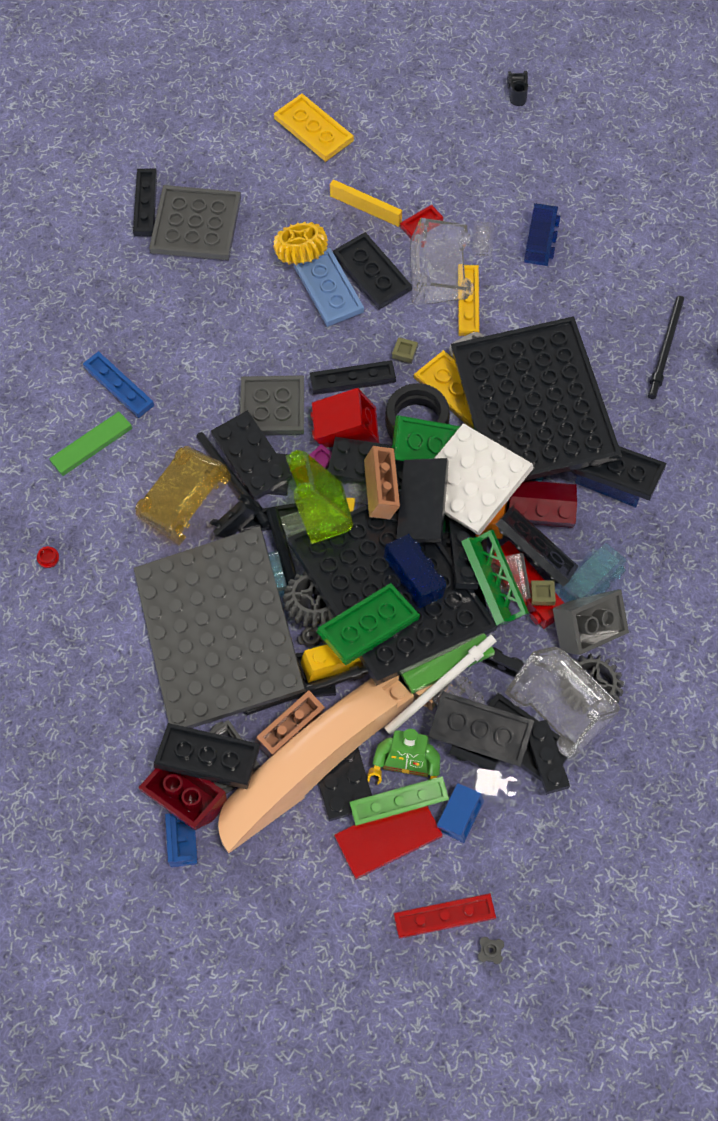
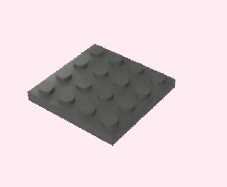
(195, 222)

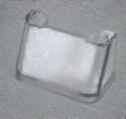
(439, 262)
(563, 696)

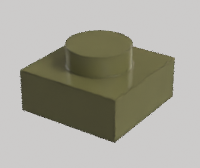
(404, 350)
(543, 593)

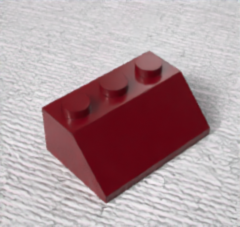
(546, 503)
(186, 797)

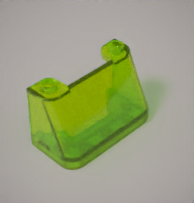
(319, 498)

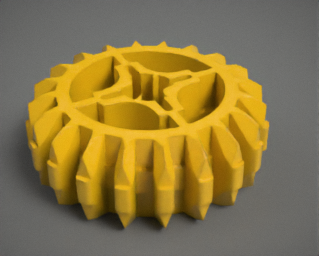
(300, 243)

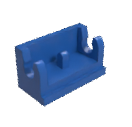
(460, 812)
(180, 842)

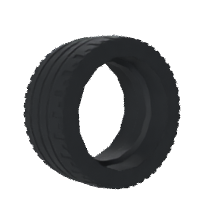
(416, 395)

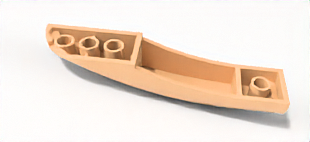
(309, 758)

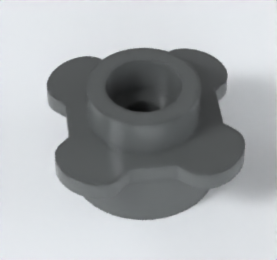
(307, 633)
(496, 945)

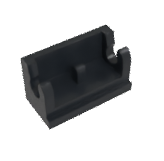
(236, 517)

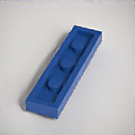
(118, 384)

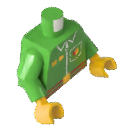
(407, 754)

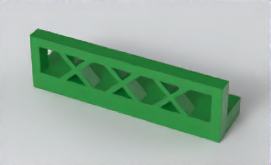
(488, 582)

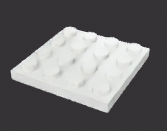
(479, 477)

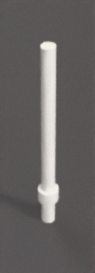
(475, 653)

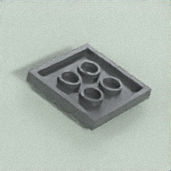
(274, 403)

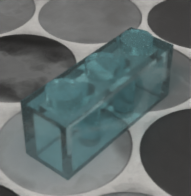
(595, 574)

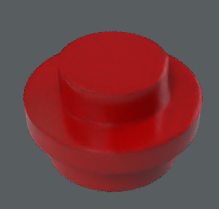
(47, 557)

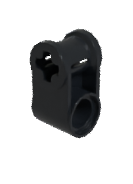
(518, 87)

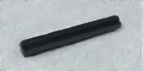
(281, 543)

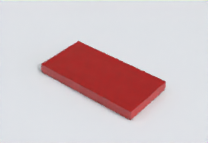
(386, 839)

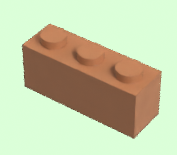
(381, 482)
(289, 724)

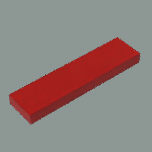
(444, 916)

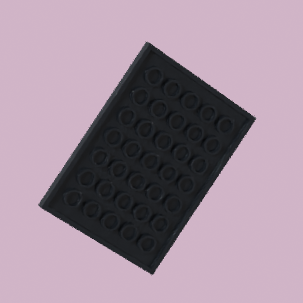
(537, 396)
(354, 567)

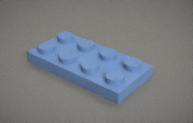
(329, 288)

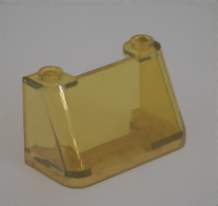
(181, 492)

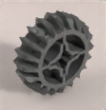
(300, 602)
(596, 665)

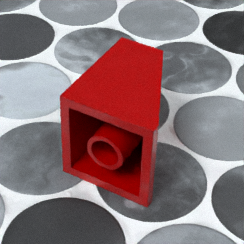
(344, 416)

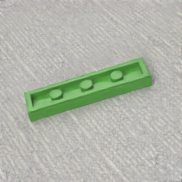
(90, 443)
(432, 671)
(399, 800)

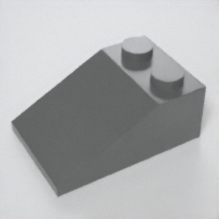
(590, 621)

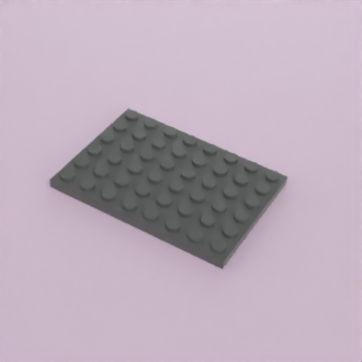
(218, 630)

